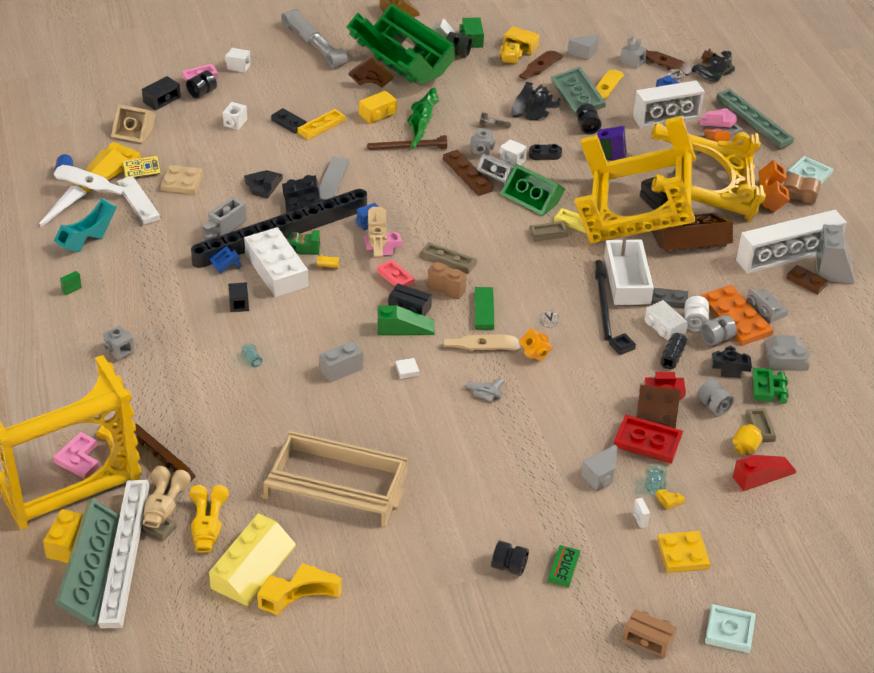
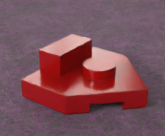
(667, 380)

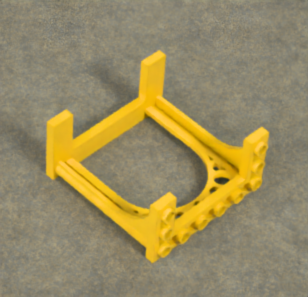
(675, 212)
(119, 467)

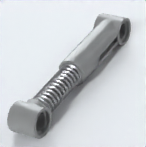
(295, 21)

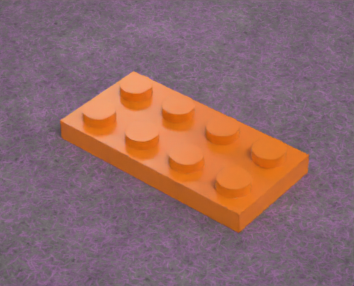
(748, 321)

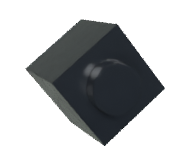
(238, 297)

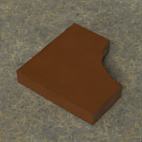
(371, 72)

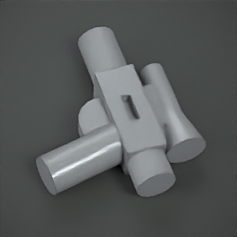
(486, 391)

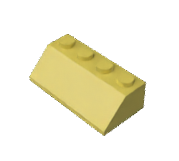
(251, 560)

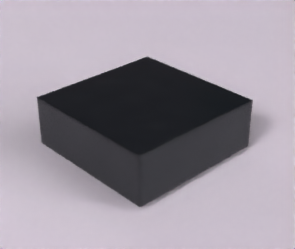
(622, 344)

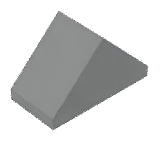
(583, 46)

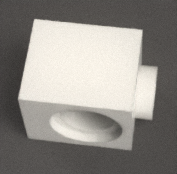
(235, 115)
(513, 152)

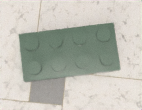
(577, 89)

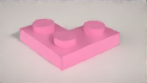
(75, 456)

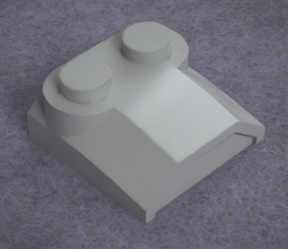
(786, 353)

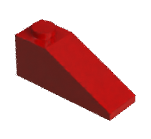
(760, 470)

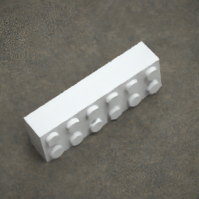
(784, 241)

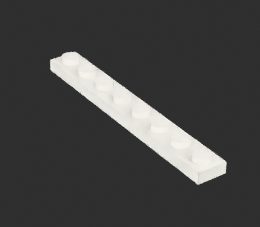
(123, 555)

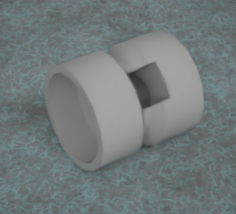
(718, 330)
(715, 397)

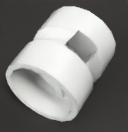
(696, 312)

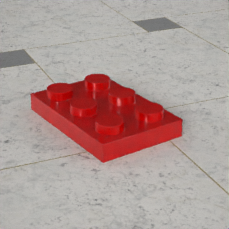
(648, 438)

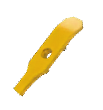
(609, 82)

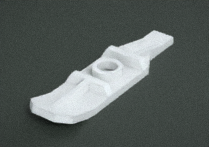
(80, 177)

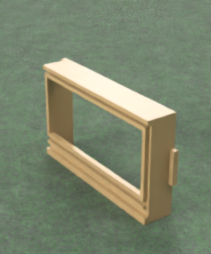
(334, 492)

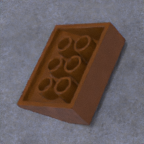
(705, 231)

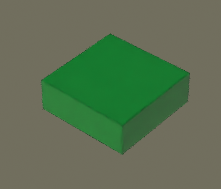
(70, 282)

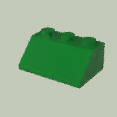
(532, 190)

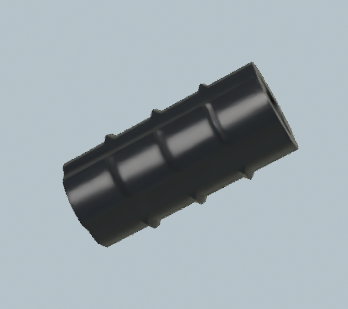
(673, 351)

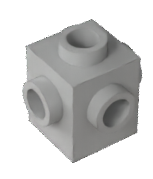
(482, 141)
(118, 342)

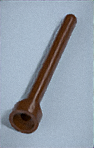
(439, 142)

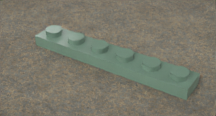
(755, 118)

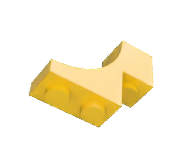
(307, 581)

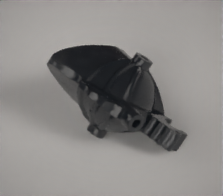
(534, 102)

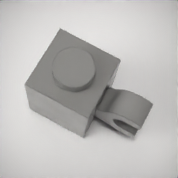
(633, 53)

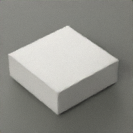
(407, 368)
(641, 513)

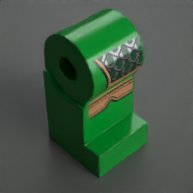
(305, 242)

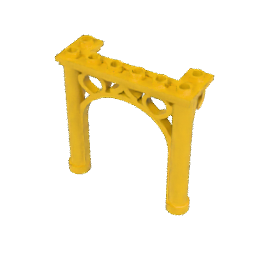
(746, 195)

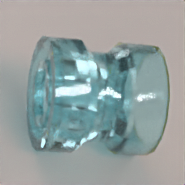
(655, 478)

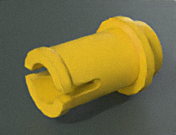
(325, 261)

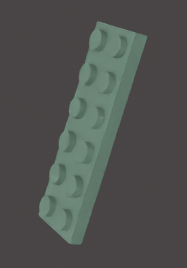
(89, 563)

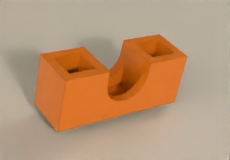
(771, 178)

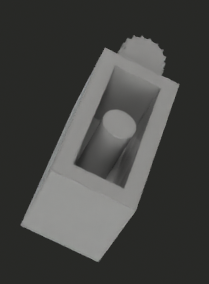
(225, 218)

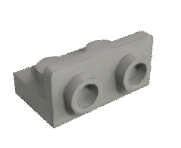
(766, 305)

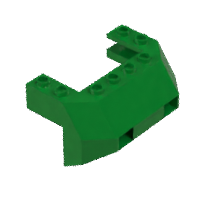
(419, 64)

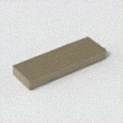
(448, 257)

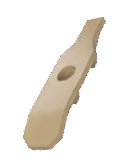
(377, 230)
(489, 342)

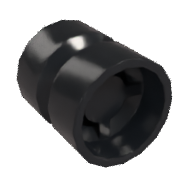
(201, 84)
(588, 119)
(511, 558)

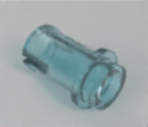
(250, 352)

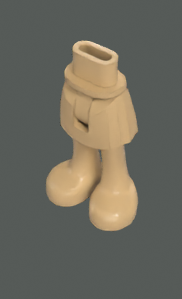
(160, 506)

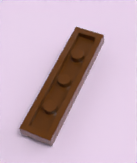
(468, 172)
(157, 448)

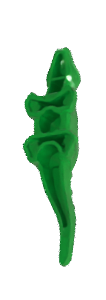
(421, 115)

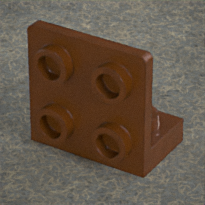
(658, 404)

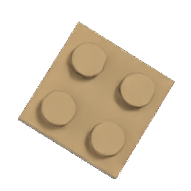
(182, 179)

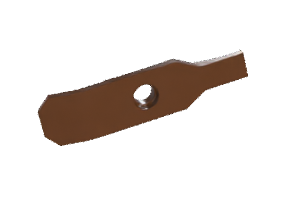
(668, 61)
(541, 63)

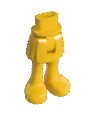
(207, 528)

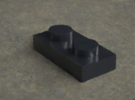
(287, 120)

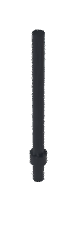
(600, 276)

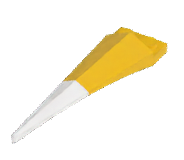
(106, 164)

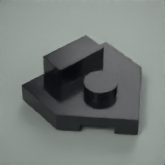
(263, 182)
(731, 362)

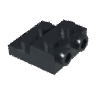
(301, 192)

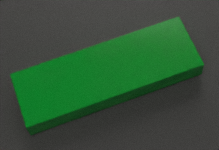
(484, 308)

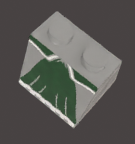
(834, 256)

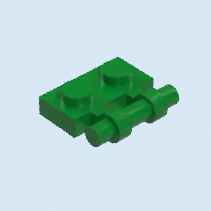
(763, 385)

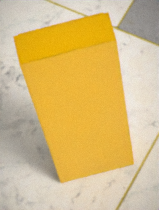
(321, 124)

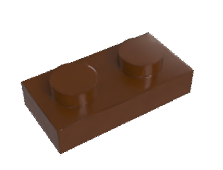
(807, 279)

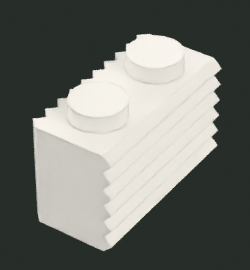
(665, 320)

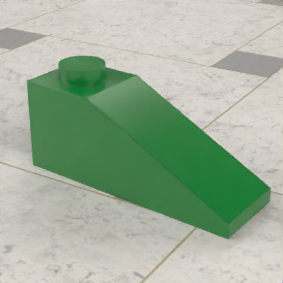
(400, 321)

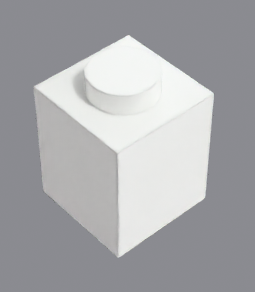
(238, 60)

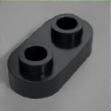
(545, 152)

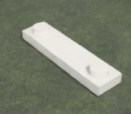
(138, 200)

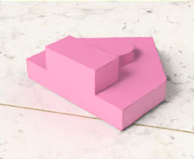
(718, 118)
(393, 241)

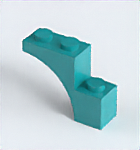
(94, 225)

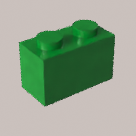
(473, 28)

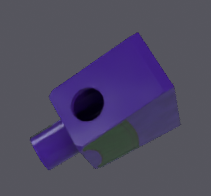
(613, 142)

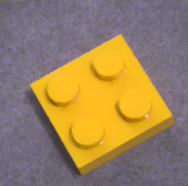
(683, 551)

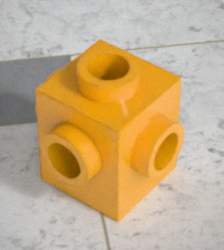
(535, 344)

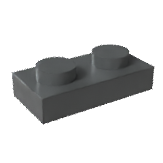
(673, 298)

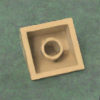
(132, 123)

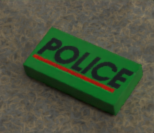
(564, 566)

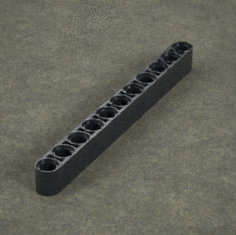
(294, 221)

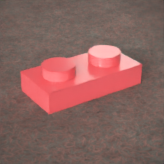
(395, 274)

